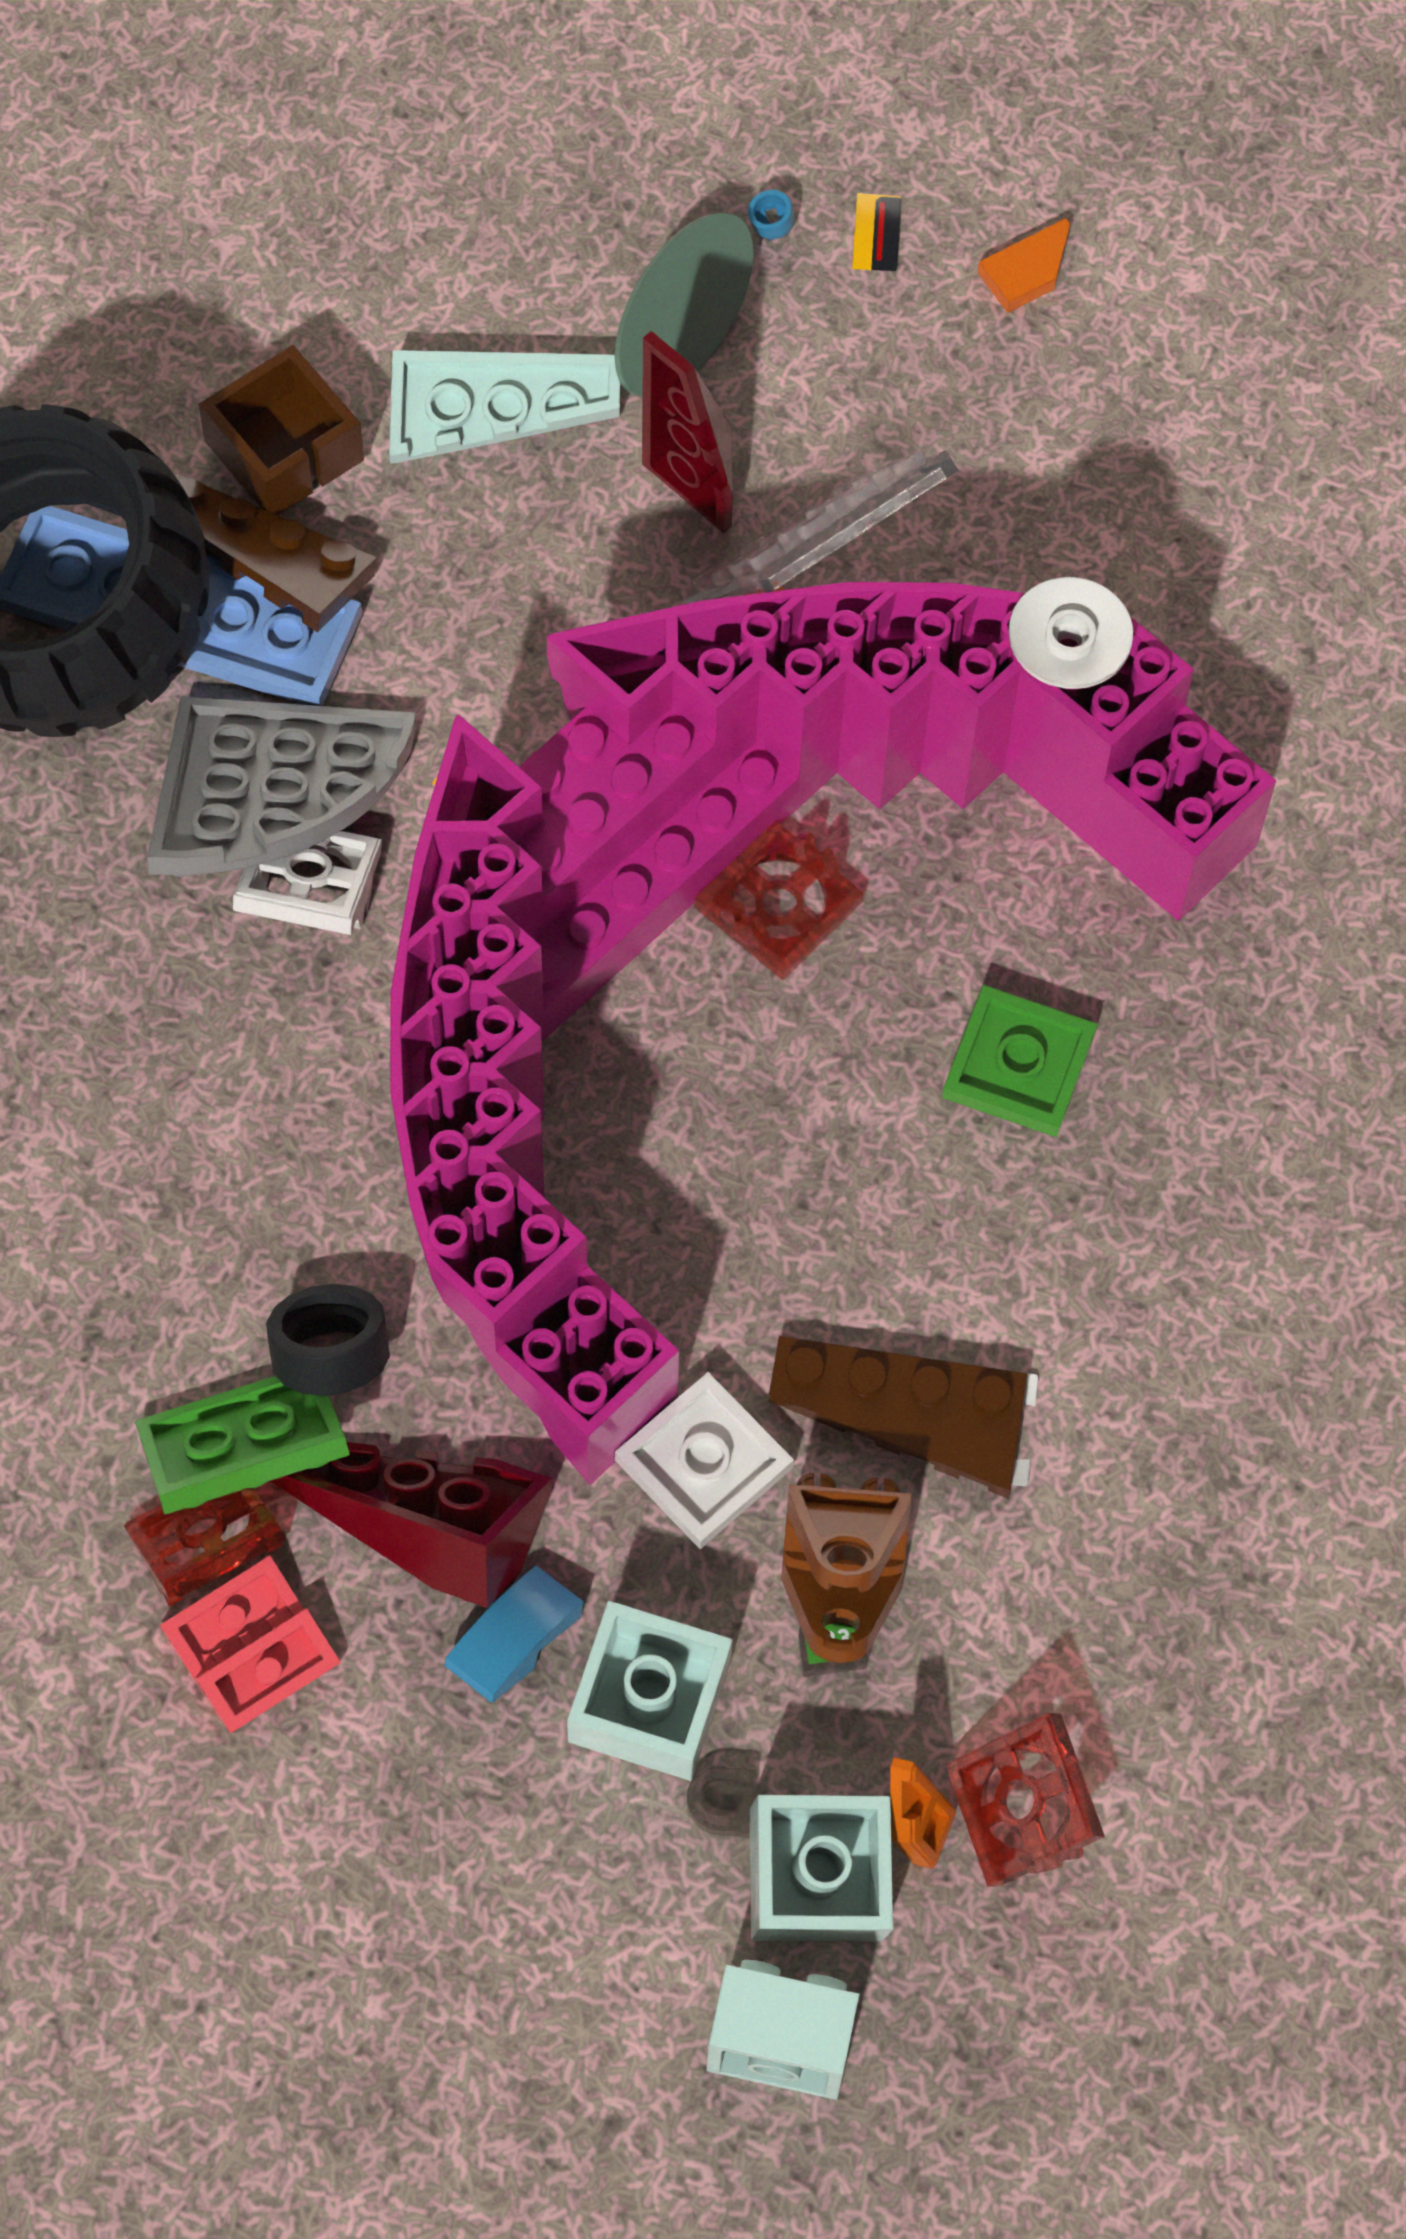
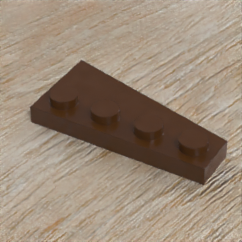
(280, 554)
(929, 1408)

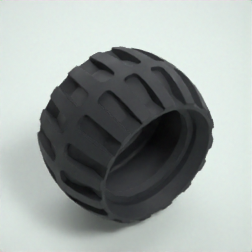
(150, 615)

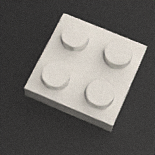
(704, 1460)

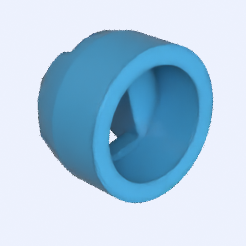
(766, 201)

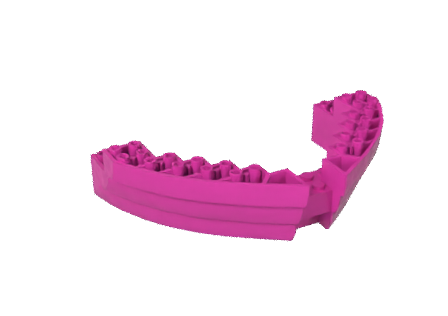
(674, 761)

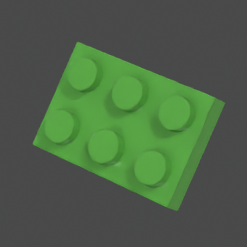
(238, 1441)

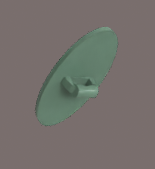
(687, 295)

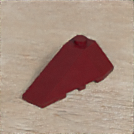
(685, 433)
(438, 1521)

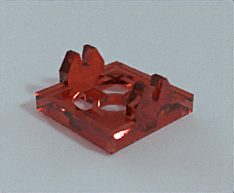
(778, 844)
(154, 1541)
(970, 1781)

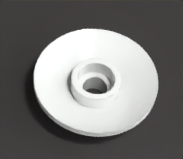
(1073, 611)

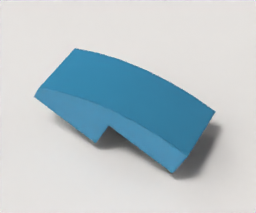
(511, 1632)

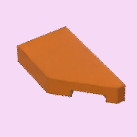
(1026, 267)
(918, 1814)

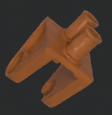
(844, 1560)

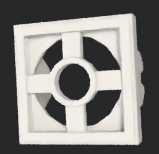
(340, 915)

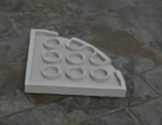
(269, 780)

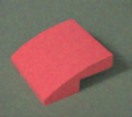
(249, 1644)

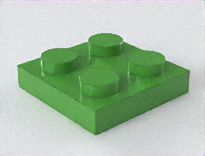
(1019, 1060)

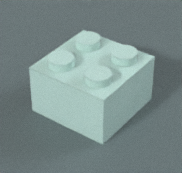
(649, 1690)
(820, 1868)
(782, 2029)

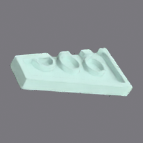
(486, 398)

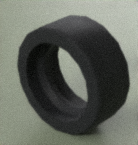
(335, 1367)

